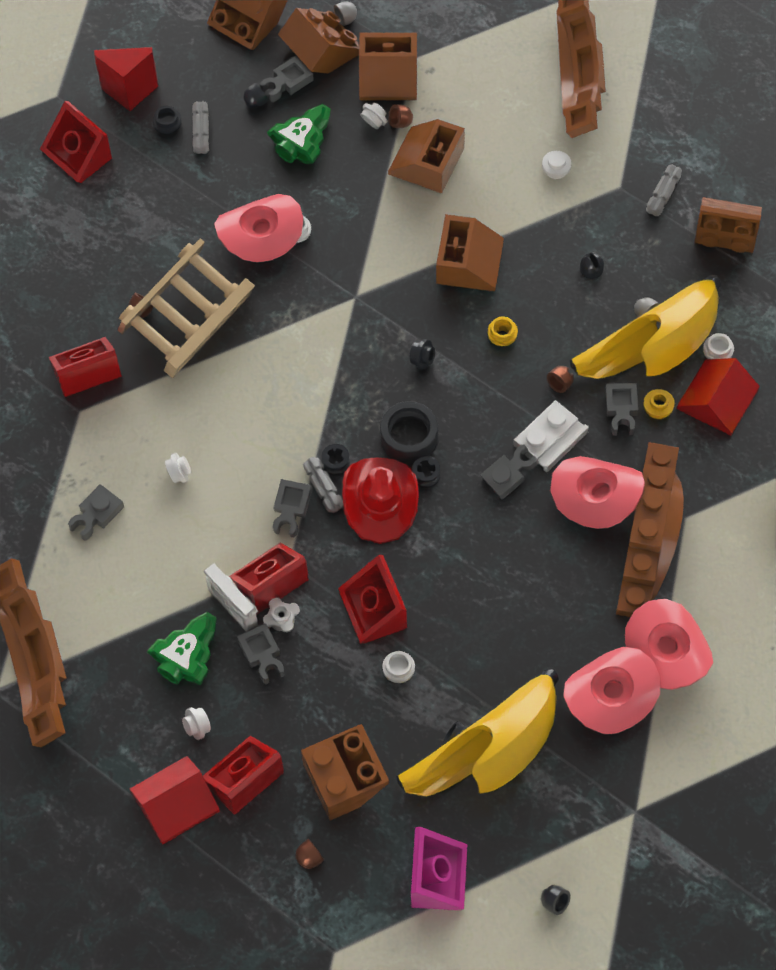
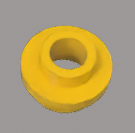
(502, 324)
(658, 411)

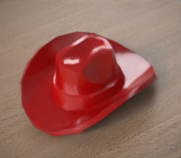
(380, 498)

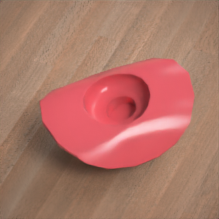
(261, 228)
(596, 491)
(671, 640)
(613, 690)

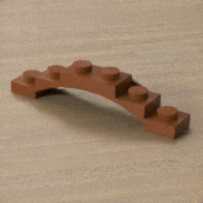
(579, 66)
(653, 530)
(33, 655)

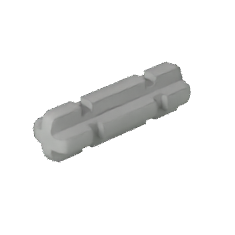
(200, 127)
(664, 190)
(323, 484)

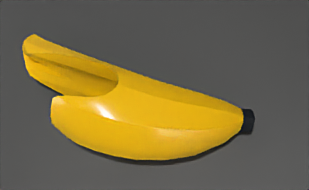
(684, 326)
(518, 732)

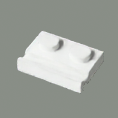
(551, 435)
(231, 598)

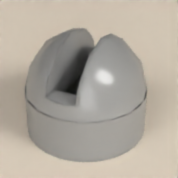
(346, 12)
(644, 305)

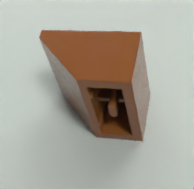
(246, 20)
(319, 39)
(388, 66)
(429, 154)
(728, 225)
(468, 254)
(344, 771)

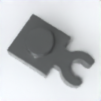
(289, 77)
(623, 404)
(506, 474)
(291, 501)
(98, 509)
(261, 649)

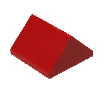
(127, 74)
(76, 144)
(85, 366)
(720, 394)
(271, 575)
(374, 602)
(244, 773)
(175, 799)

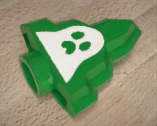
(301, 136)
(186, 651)

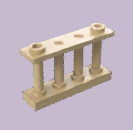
(195, 334)

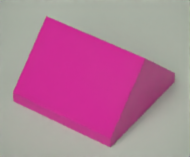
(438, 871)

